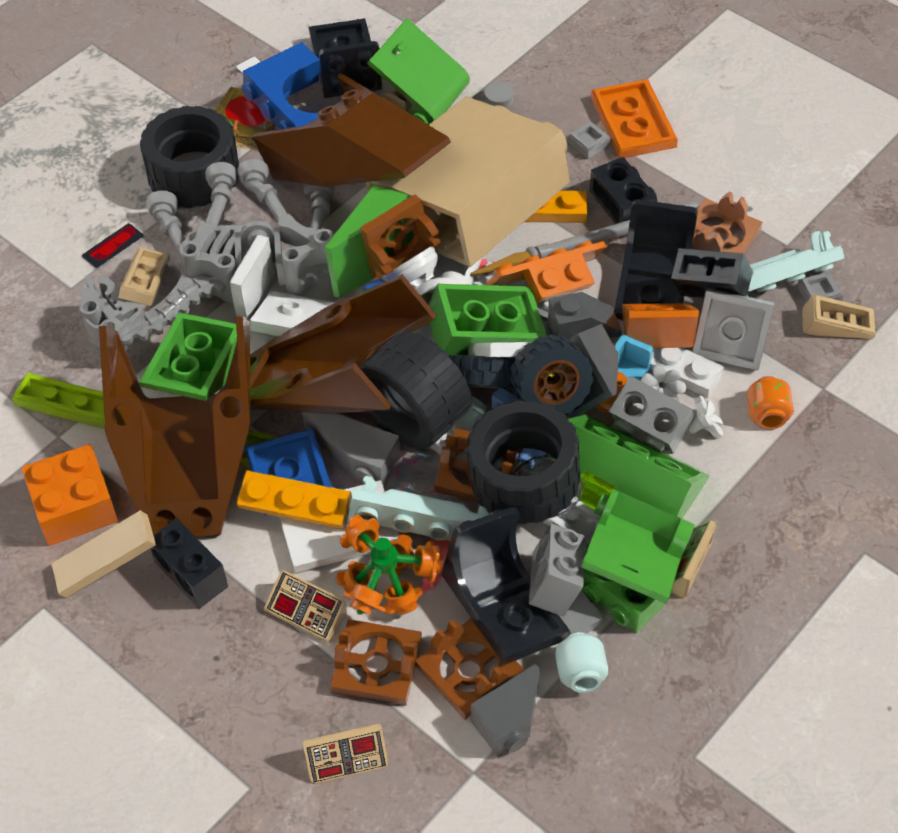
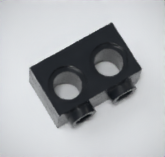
(617, 186)
(714, 270)
(188, 563)

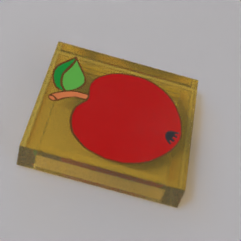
(243, 116)

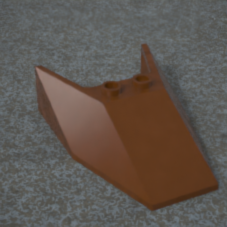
(351, 142)
(318, 359)
(177, 450)

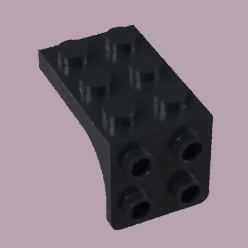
(346, 50)
(651, 253)
(495, 587)

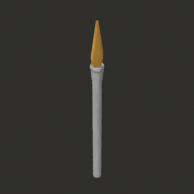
(543, 250)

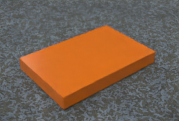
(634, 118)

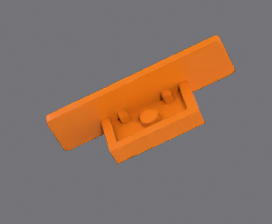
(553, 275)

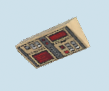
(693, 557)
(306, 606)
(345, 753)

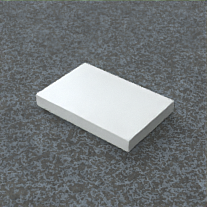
(320, 545)

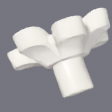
(665, 381)
(706, 418)

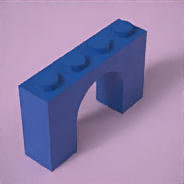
(276, 79)

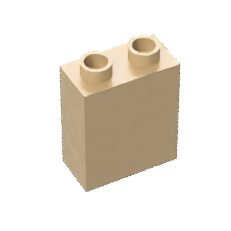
(486, 178)

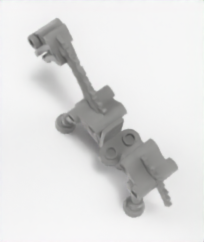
(215, 252)

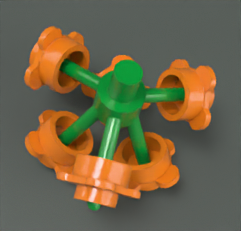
(386, 558)

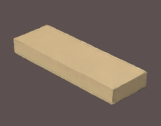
(144, 276)
(103, 554)

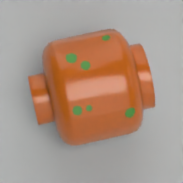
(770, 402)

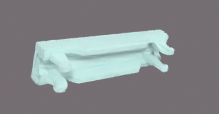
(794, 263)
(410, 511)

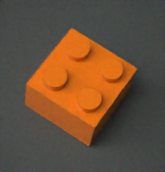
(69, 494)

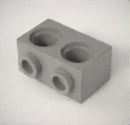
(656, 408)
(557, 570)

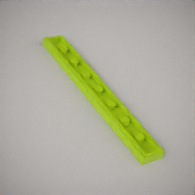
(81, 404)

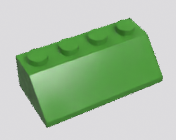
(637, 467)

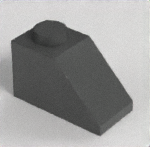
(578, 313)
(507, 712)

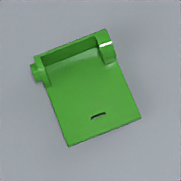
(420, 71)
(637, 545)

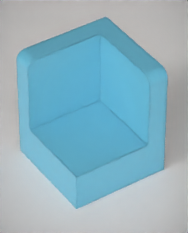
(633, 357)

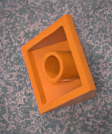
(661, 324)

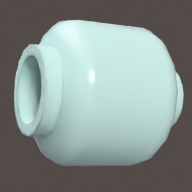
(581, 662)

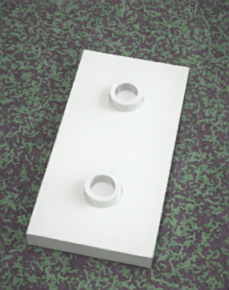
(284, 311)

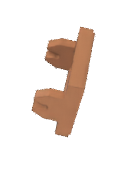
(731, 214)

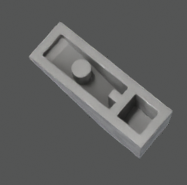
(355, 445)

